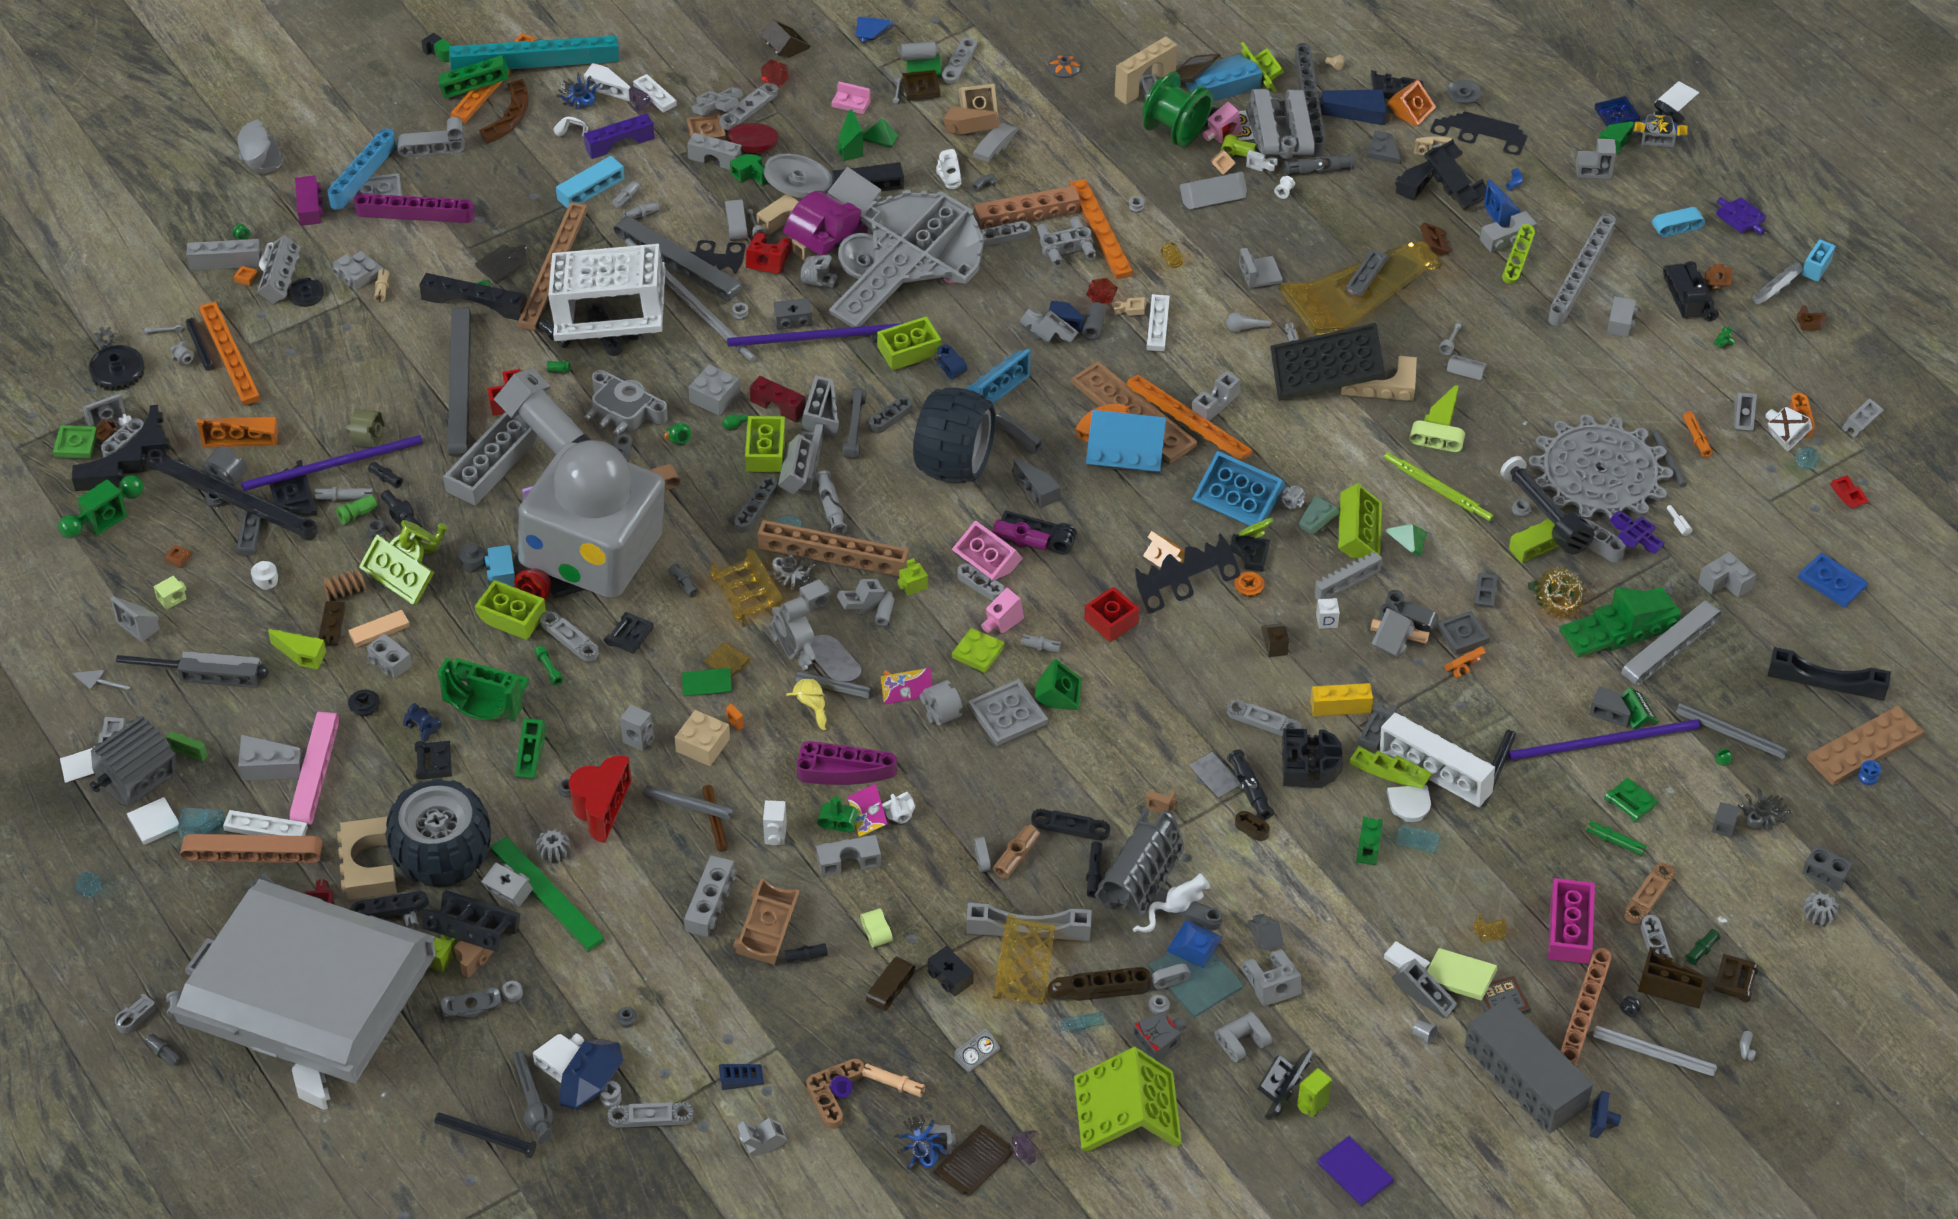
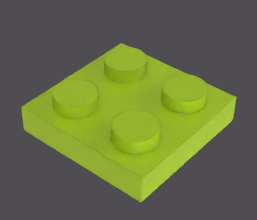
(978, 650)

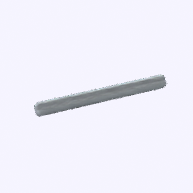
(1654, 1050)

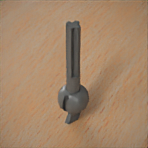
(537, 1115)

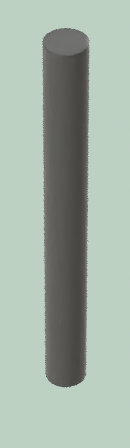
(1670, 460)

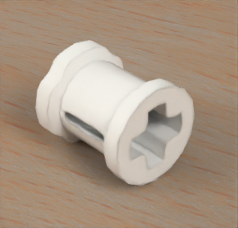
(1284, 187)

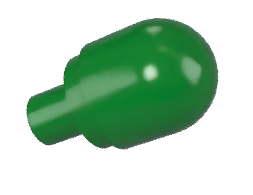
(733, 421)

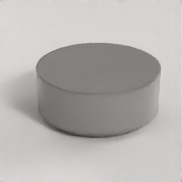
(512, 991)

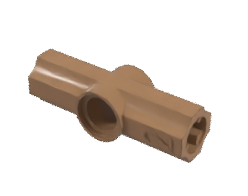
(1016, 851)

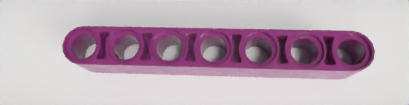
(414, 208)

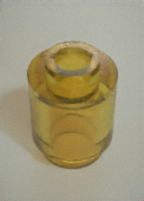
(1172, 254)

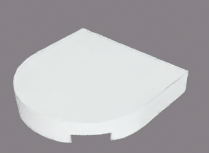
(1409, 802)

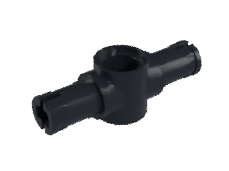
(399, 510)

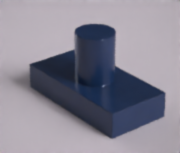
(1601, 1115)

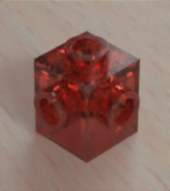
(774, 73)
(1101, 291)

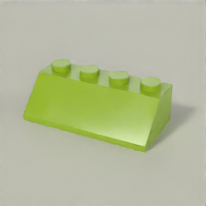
(1359, 522)

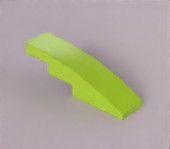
(1392, 769)

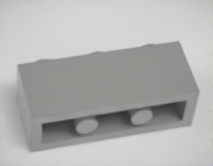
(796, 464)

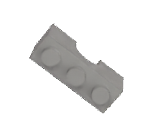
(702, 146)
(1496, 237)
(1225, 391)
(862, 849)

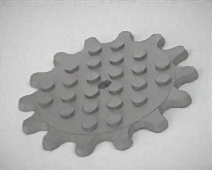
(1628, 463)

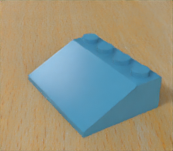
(1229, 77)
(1126, 441)
(1239, 490)

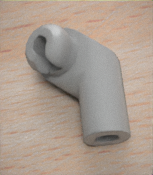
(1745, 1042)

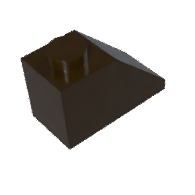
(1275, 639)

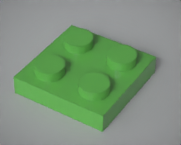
(75, 441)

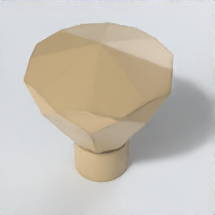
(1336, 62)

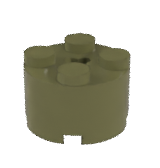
(366, 428)

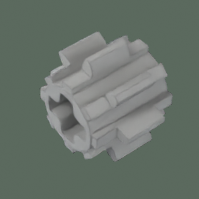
(1293, 497)

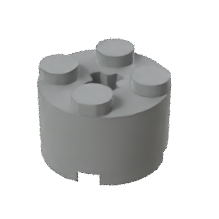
(941, 703)

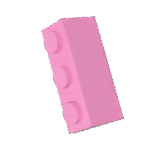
(987, 552)

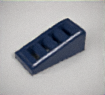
(733, 1082)

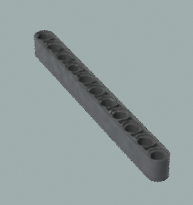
(459, 381)

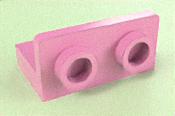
(851, 97)

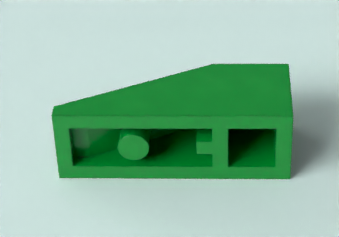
(530, 747)

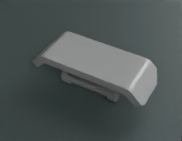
(1213, 190)

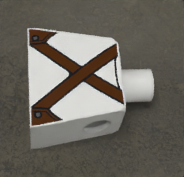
(1788, 426)

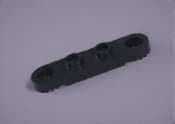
(1070, 824)
(392, 904)

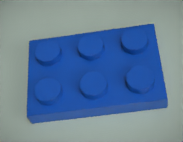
(1833, 580)

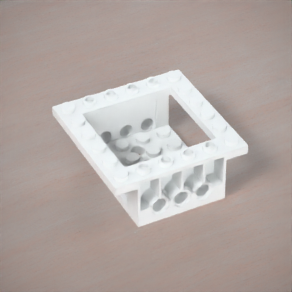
(604, 274)

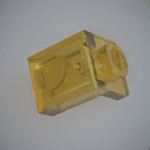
(1491, 930)

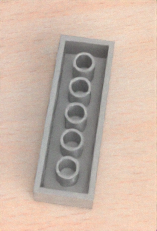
(490, 459)

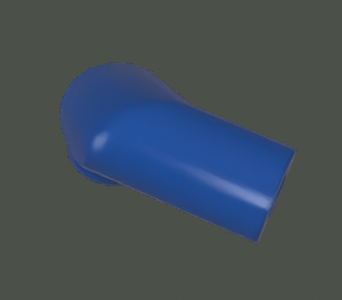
(1517, 179)

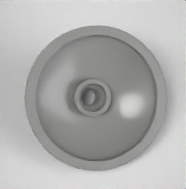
(857, 249)

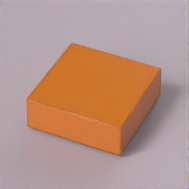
(245, 275)
(734, 717)

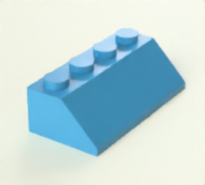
(1003, 376)

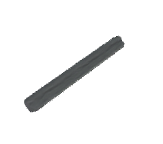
(688, 802)

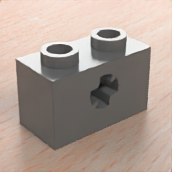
(793, 313)

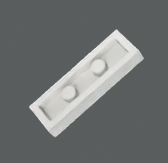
(657, 94)

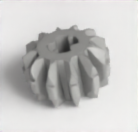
(553, 845)
(1820, 908)

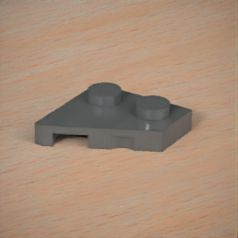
(1383, 148)

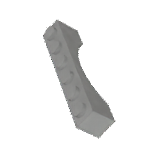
(1069, 925)

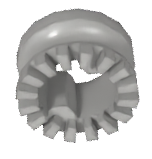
(1136, 208)
(744, 311)

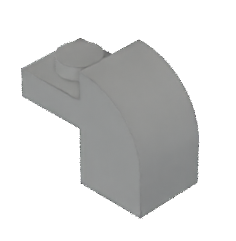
(864, 598)
(762, 1138)

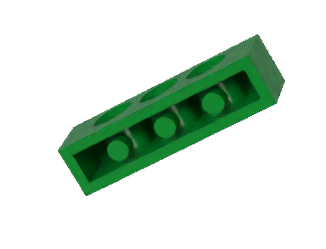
(473, 76)

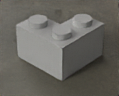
(1598, 162)
(1727, 573)

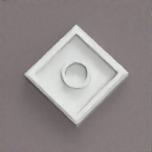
(153, 821)

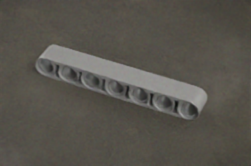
(1671, 643)

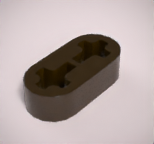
(1251, 827)

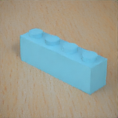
(590, 182)

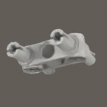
(1066, 241)

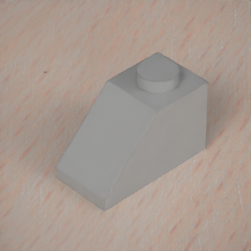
(1744, 410)

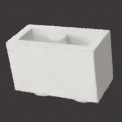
(774, 822)

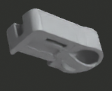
(138, 1012)

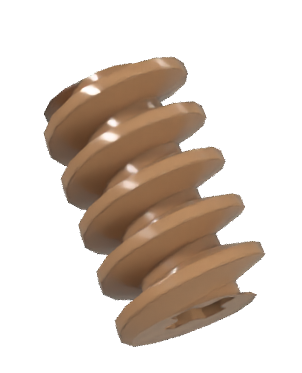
(343, 584)

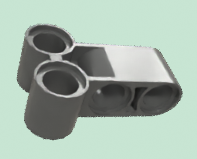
(1423, 618)

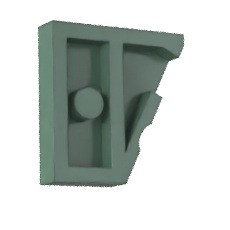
(1317, 515)

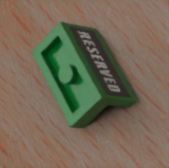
(1639, 708)

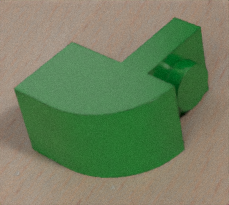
(746, 167)

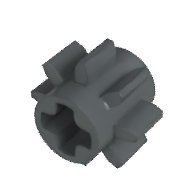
(103, 333)

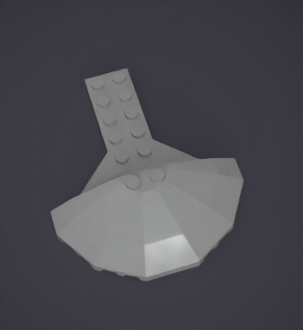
(913, 241)

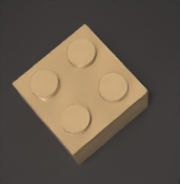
(702, 738)

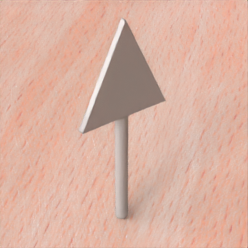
(91, 677)

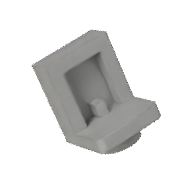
(948, 1138)

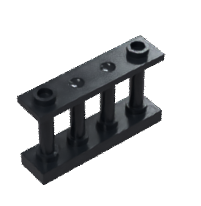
(475, 911)

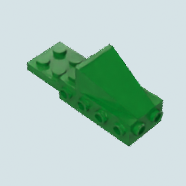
(1628, 620)

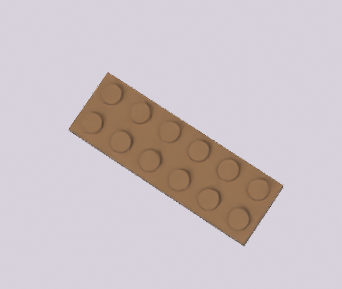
(1867, 742)

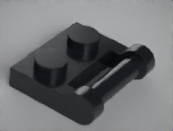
(633, 635)
(440, 759)

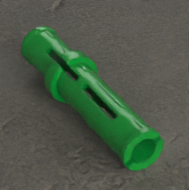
(1614, 837)

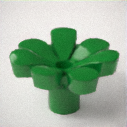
(1724, 338)

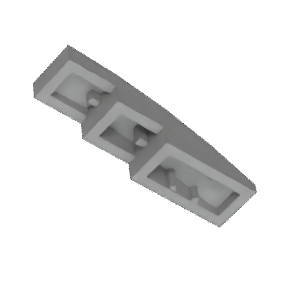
(995, 142)

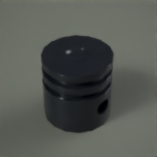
(1063, 538)

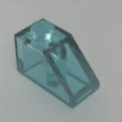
(200, 821)

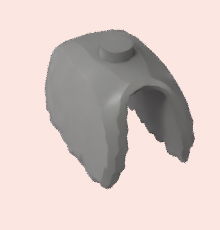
(258, 148)

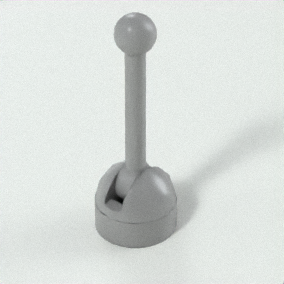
(757, 228)
(1447, 346)

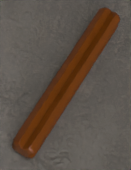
(716, 823)

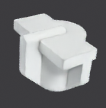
(899, 808)

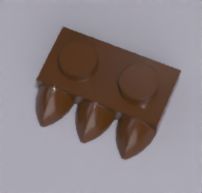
(1434, 238)

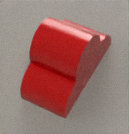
(600, 793)

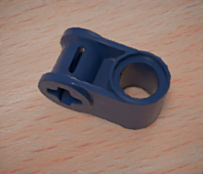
(950, 361)

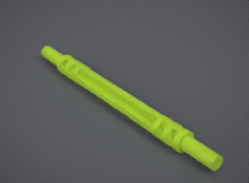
(1438, 486)

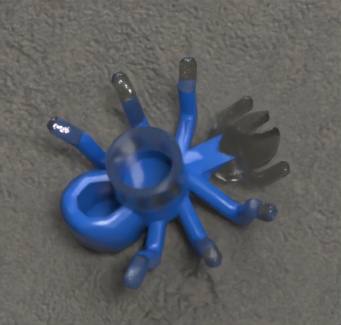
(578, 92)
(923, 1146)

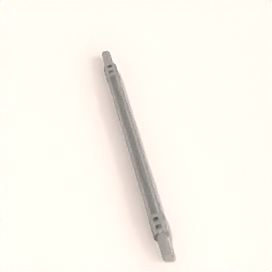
(701, 310)

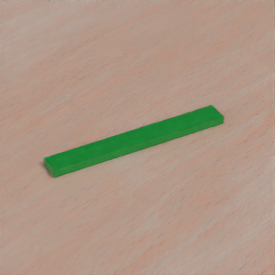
(549, 895)

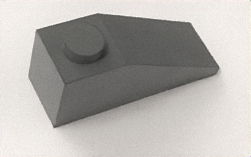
(1424, 988)

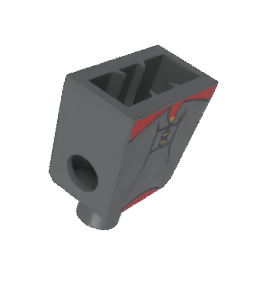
(1158, 1034)

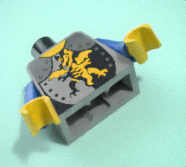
(1659, 130)

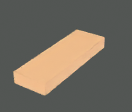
(373, 630)

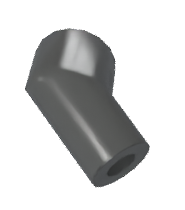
(983, 180)

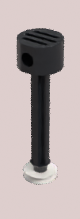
(1570, 530)

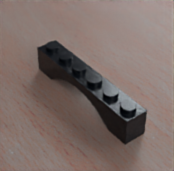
(441, 288)
(1866, 682)

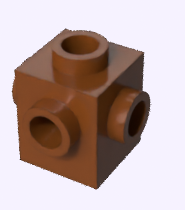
(1725, 276)

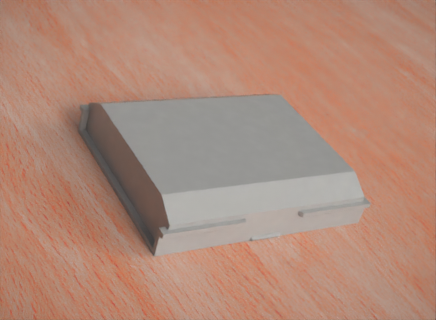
(305, 980)

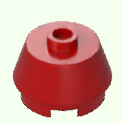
(534, 582)

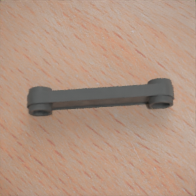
(852, 448)
(1196, 912)

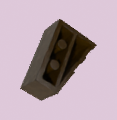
(1671, 981)

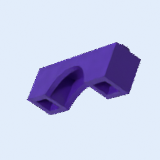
(600, 140)

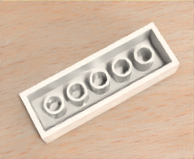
(1450, 765)

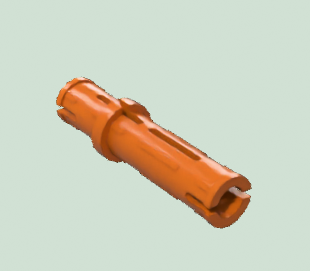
(1700, 440)

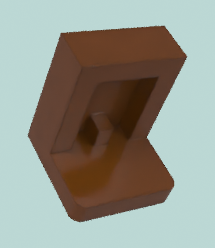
(1811, 321)

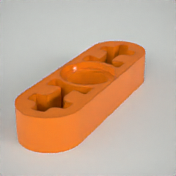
(1804, 408)

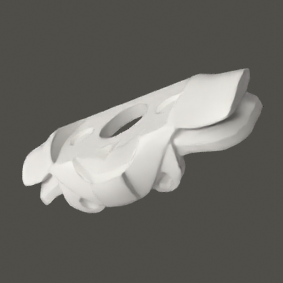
(949, 160)

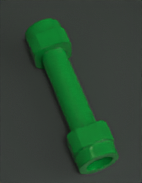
(554, 675)

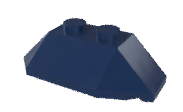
(589, 1072)

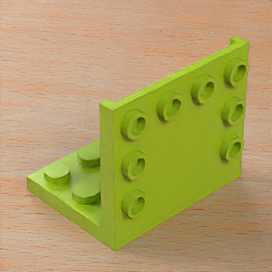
(1125, 1095)

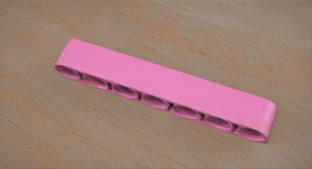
(314, 767)

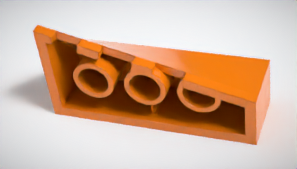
(238, 431)

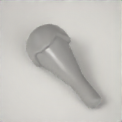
(1238, 322)

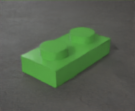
(186, 746)

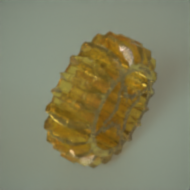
(1556, 577)

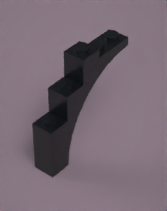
(127, 459)

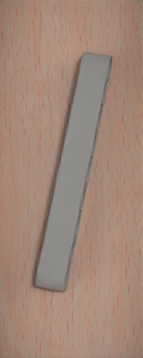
(1581, 270)

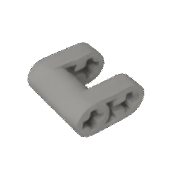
(1230, 1034)

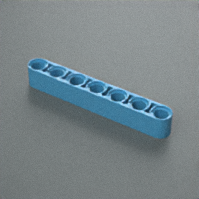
(361, 168)

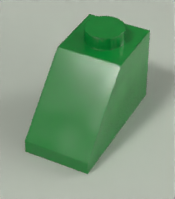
(1620, 132)

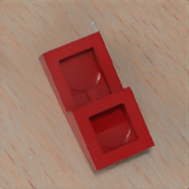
(1848, 493)

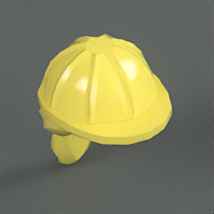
(811, 694)

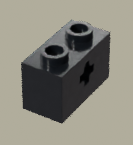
(950, 971)

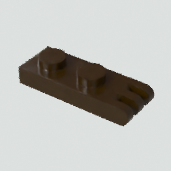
(332, 622)

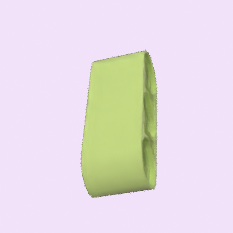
(1437, 436)

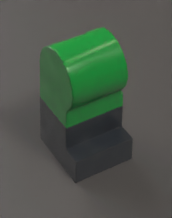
(437, 46)

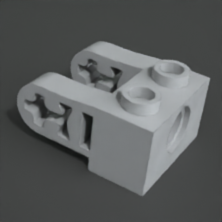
(1274, 984)

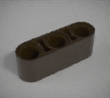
(890, 983)

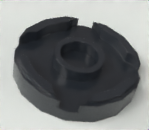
(1669, 111)
(306, 292)

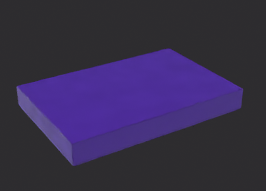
(1355, 1171)

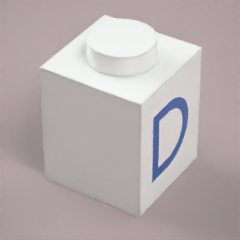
(1327, 613)

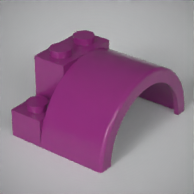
(819, 209)

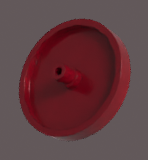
(754, 137)

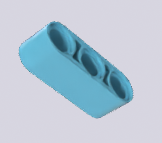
(1678, 222)

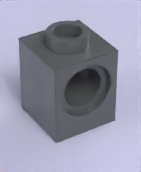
(1725, 819)

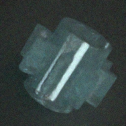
(1807, 458)
(88, 883)

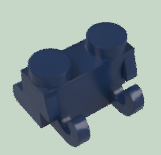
(426, 723)

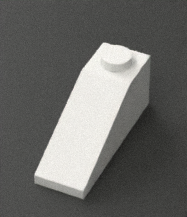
(609, 82)

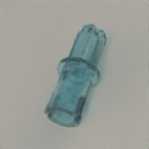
(1081, 1021)

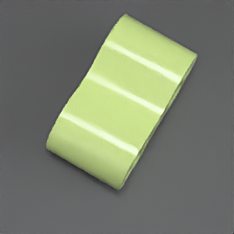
(876, 927)

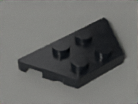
(294, 494)

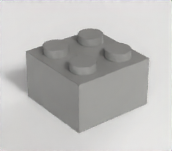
(714, 390)

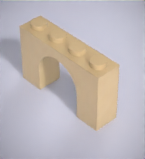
(1160, 55)
(776, 215)
(1397, 388)
(359, 880)

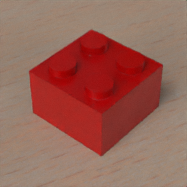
(1111, 614)

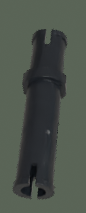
(1094, 874)

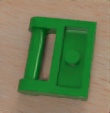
(1634, 796)

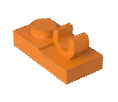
(1459, 663)

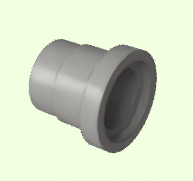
(1425, 1031)

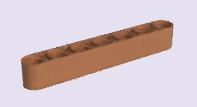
(251, 848)
(1586, 1001)

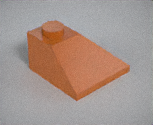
(1412, 103)

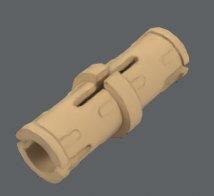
(381, 285)

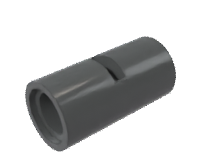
(1094, 321)

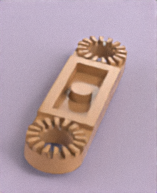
(1649, 893)

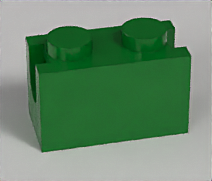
(1370, 840)

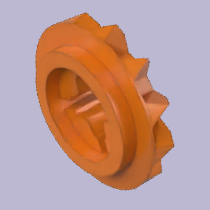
(1249, 578)

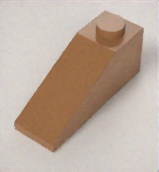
(968, 120)

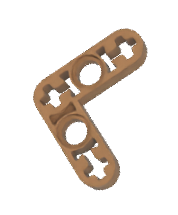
(824, 1091)

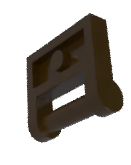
(1729, 974)

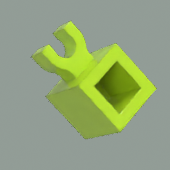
(912, 578)
(444, 953)

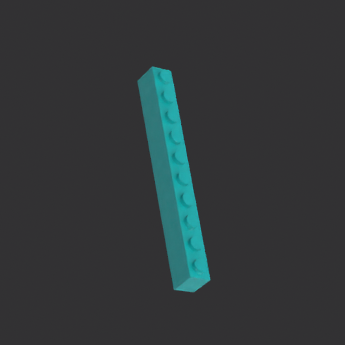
(539, 53)

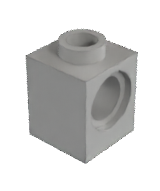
(815, 595)

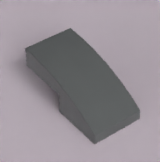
(1485, 590)

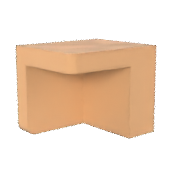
(1223, 161)

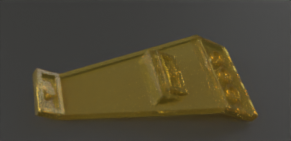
(1329, 308)

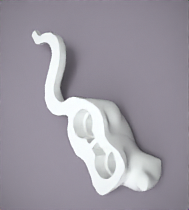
(1177, 899)

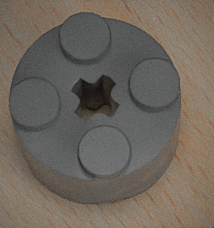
(225, 465)

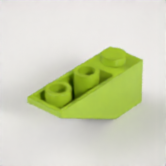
(301, 649)

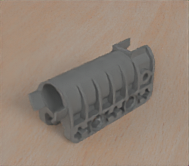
(1142, 864)

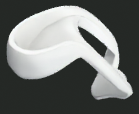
(562, 126)

